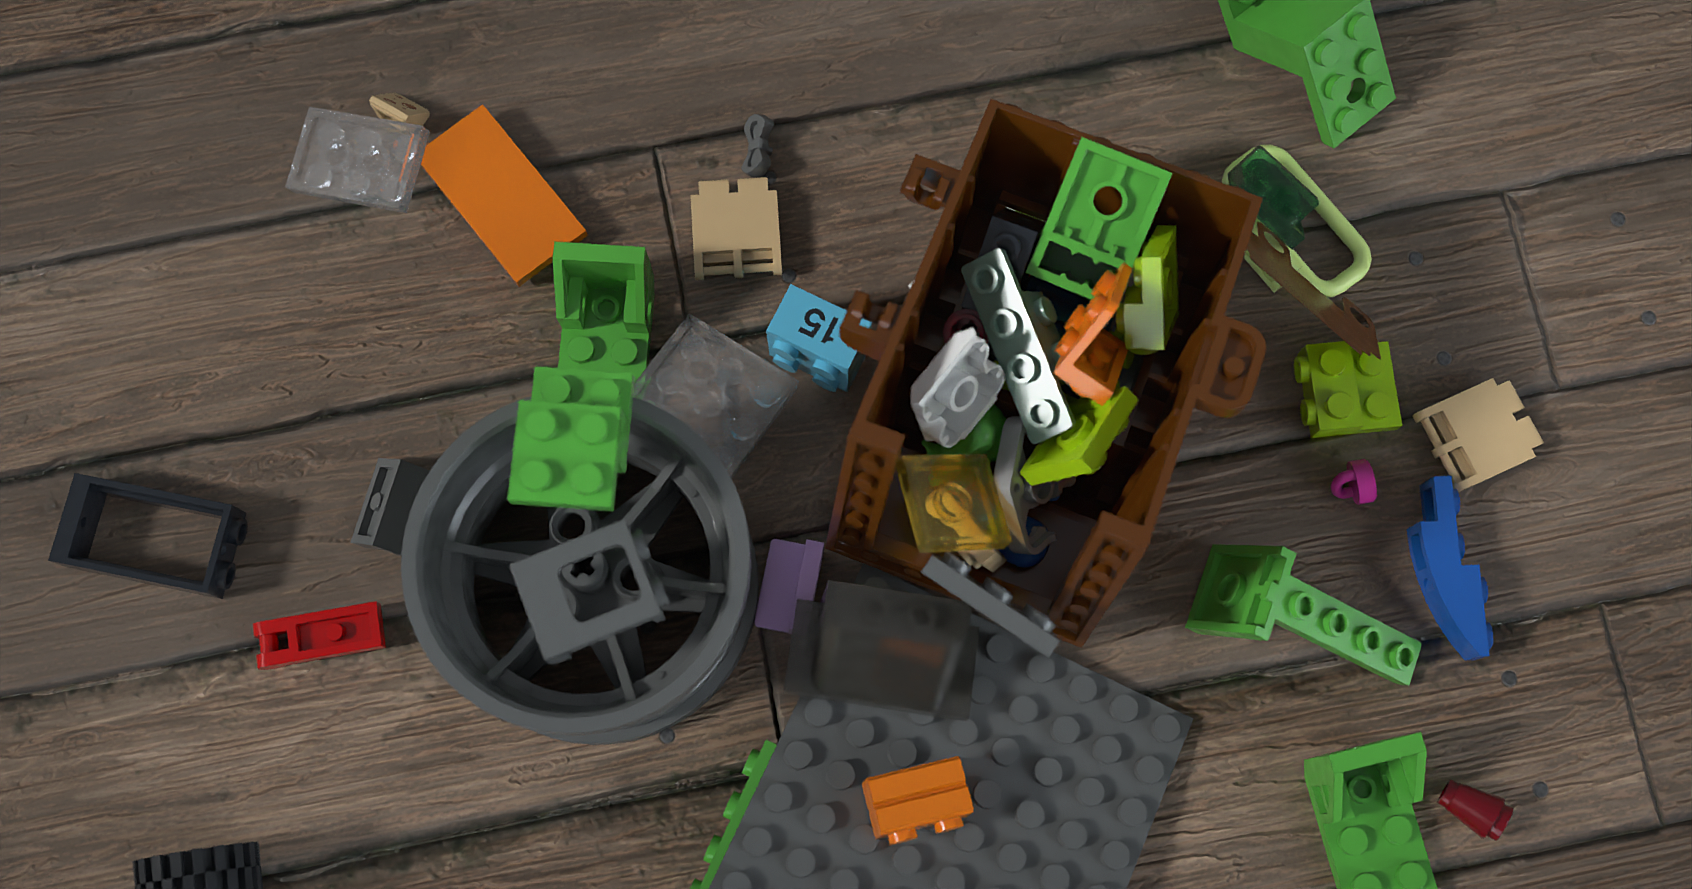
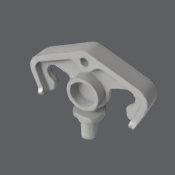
(1018, 495)

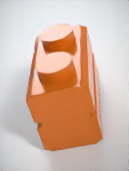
(918, 799)

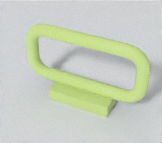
(1332, 217)

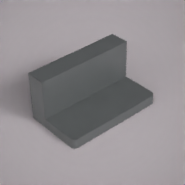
(388, 505)

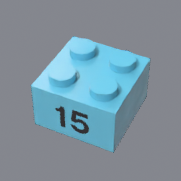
(808, 339)

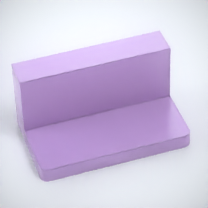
(789, 575)

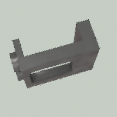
(549, 608)

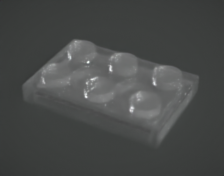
(357, 159)

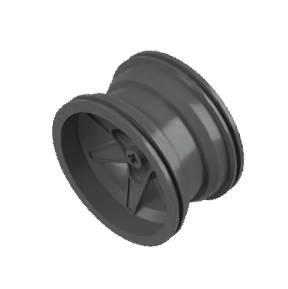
(446, 551)

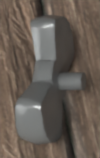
(757, 132)

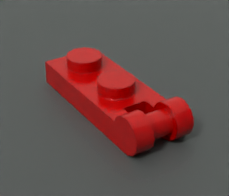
(320, 635)

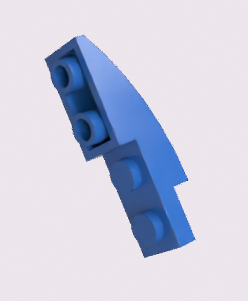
(1450, 589)

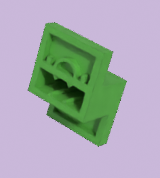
(572, 439)

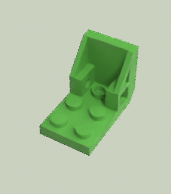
(603, 306)
(1368, 813)

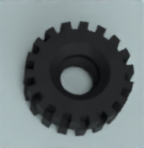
(202, 868)

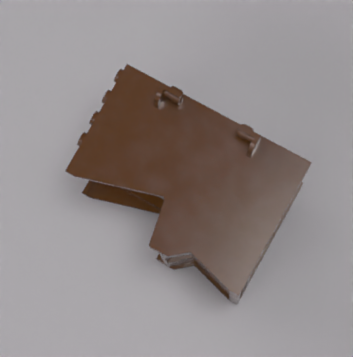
(1106, 515)

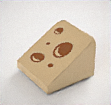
(398, 108)

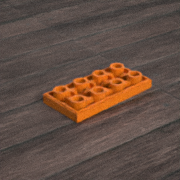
(500, 194)

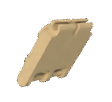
(735, 228)
(1479, 433)

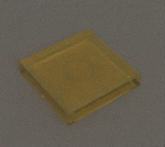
(953, 502)

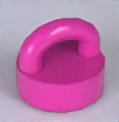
(1361, 482)

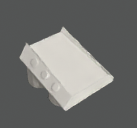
(956, 389)

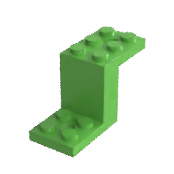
(1327, 47)
(1082, 242)

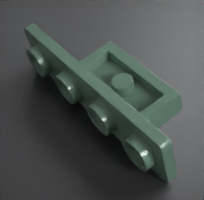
(1024, 343)

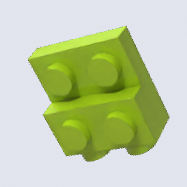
(1153, 299)
(1346, 390)

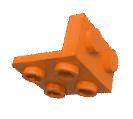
(1088, 352)

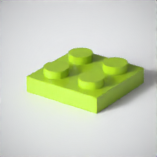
(1084, 446)

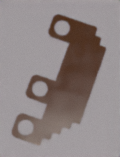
(1280, 269)

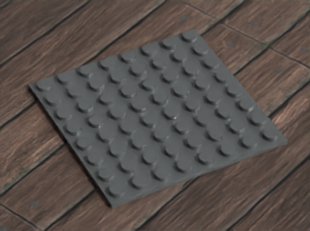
(1053, 762)

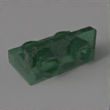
(1283, 195)

